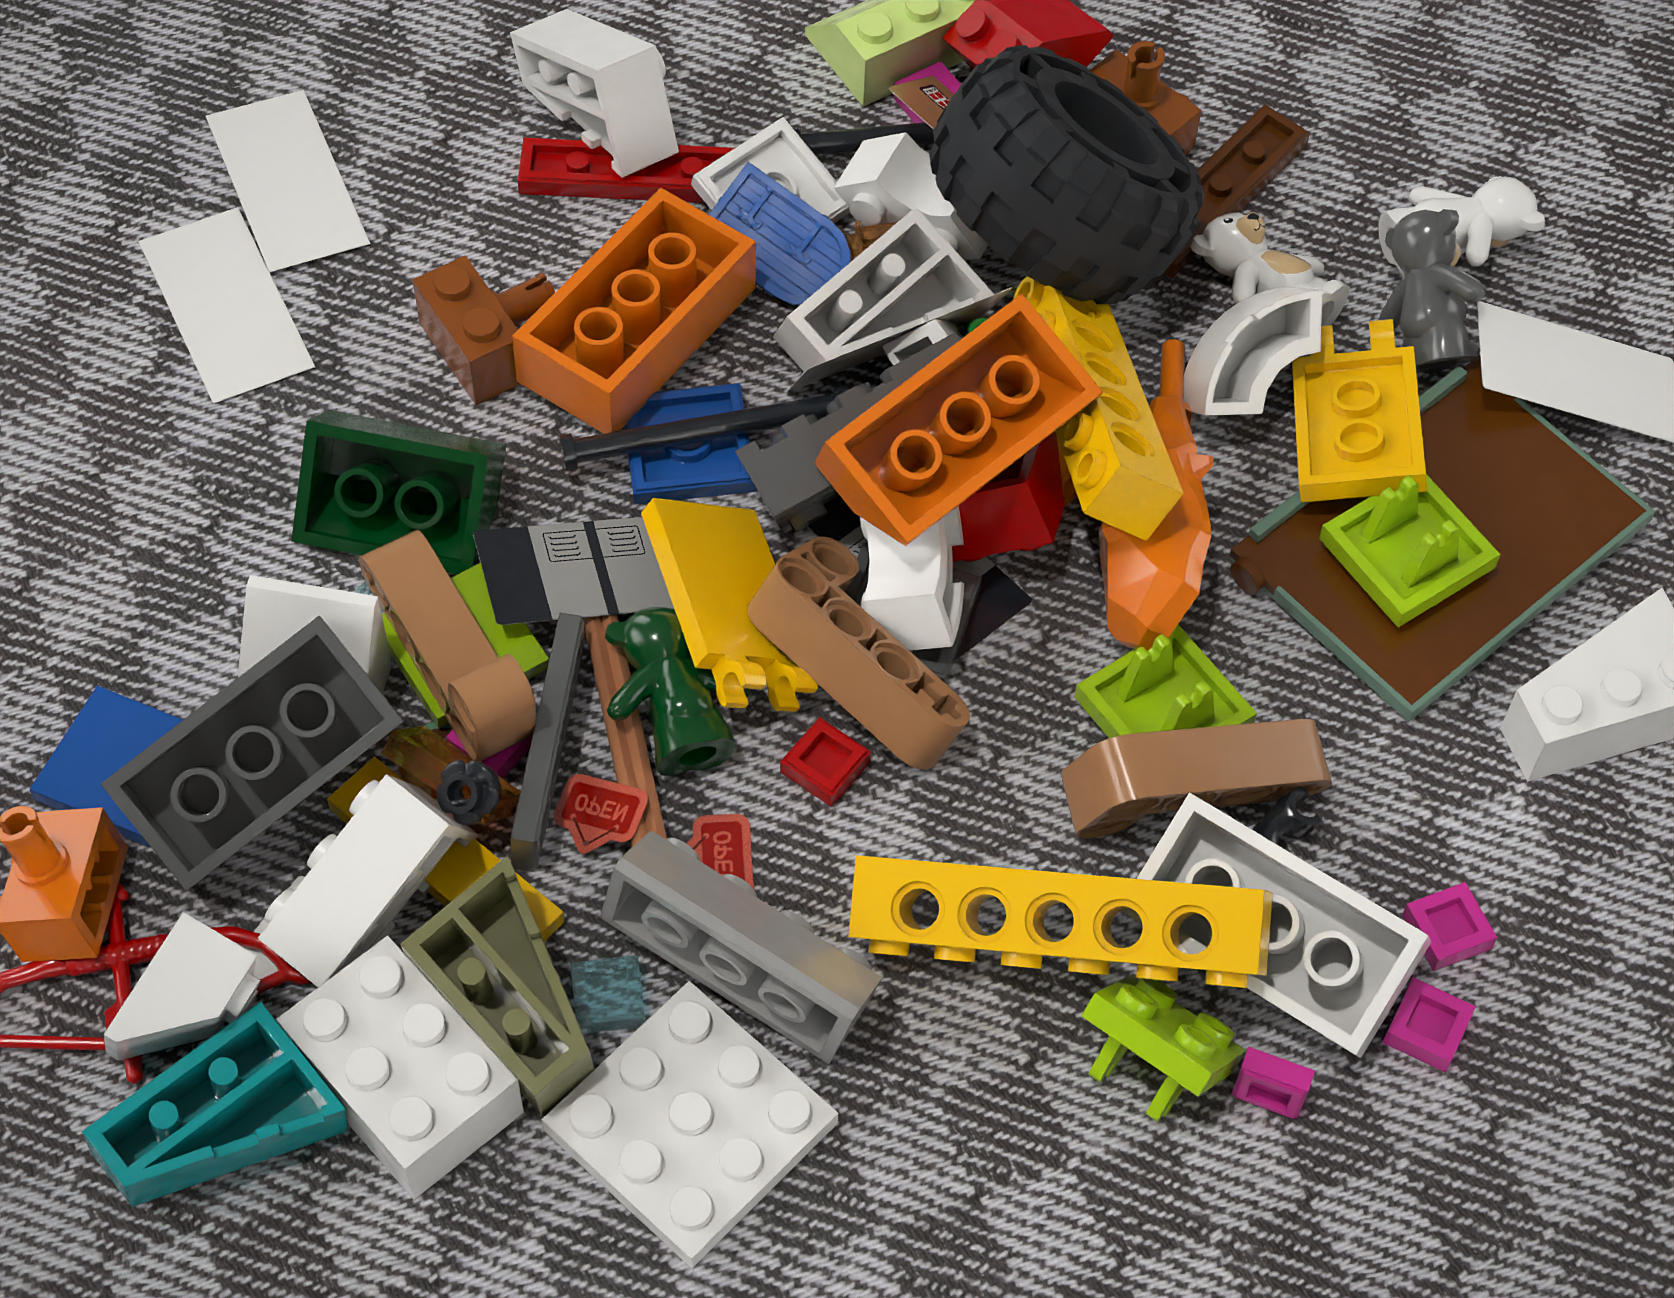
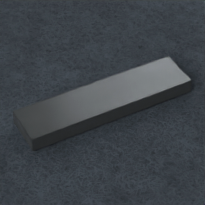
(547, 743)

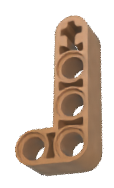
(853, 656)
(478, 692)
(1221, 765)

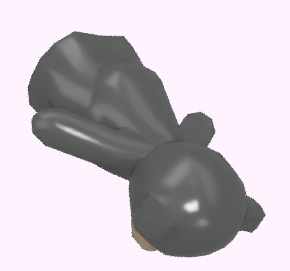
(1433, 291)

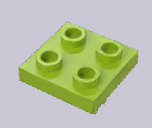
(1409, 548)
(1162, 691)
(1149, 1022)

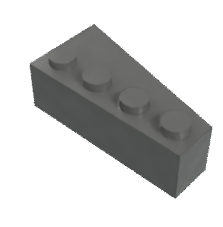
(787, 472)

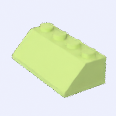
(886, 42)

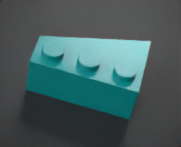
(216, 1112)

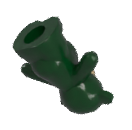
(684, 720)

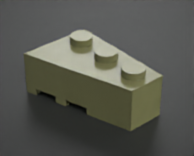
(500, 979)

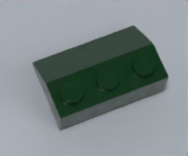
(384, 479)

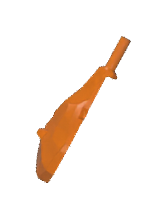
(1158, 579)

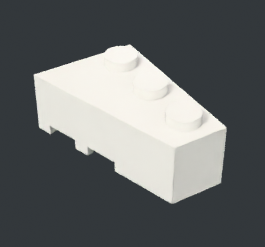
(601, 81)
(886, 289)
(1599, 697)
(361, 878)

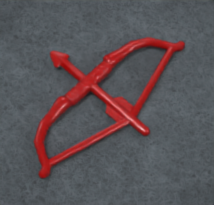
(119, 956)

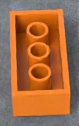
(635, 312)

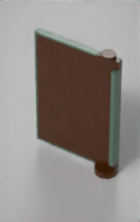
(1515, 481)

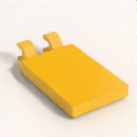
(1357, 418)
(712, 569)

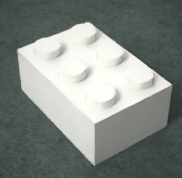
(403, 1066)

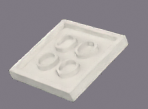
(690, 1123)

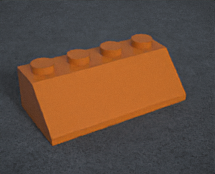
(957, 423)

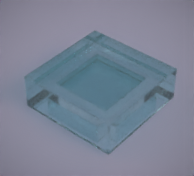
(608, 994)

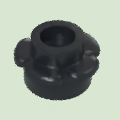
(484, 791)

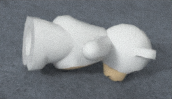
(1489, 218)
(1239, 249)

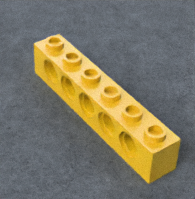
(1114, 441)
(889, 886)

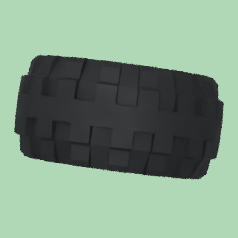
(1065, 175)

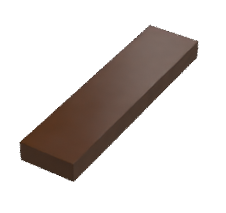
(1243, 170)

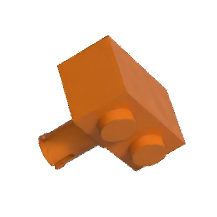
(59, 881)

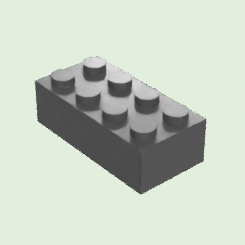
(252, 752)

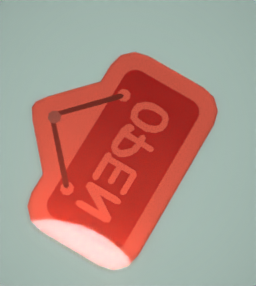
(599, 811)
(724, 844)

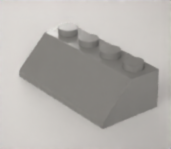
(739, 944)

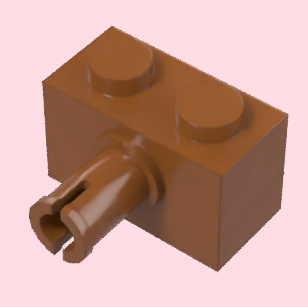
(1140, 81)
(475, 324)

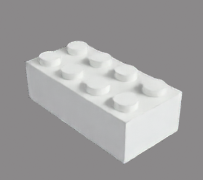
(1330, 950)

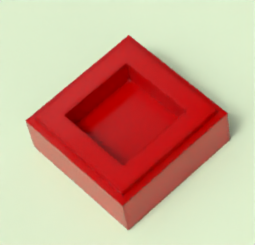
(825, 762)

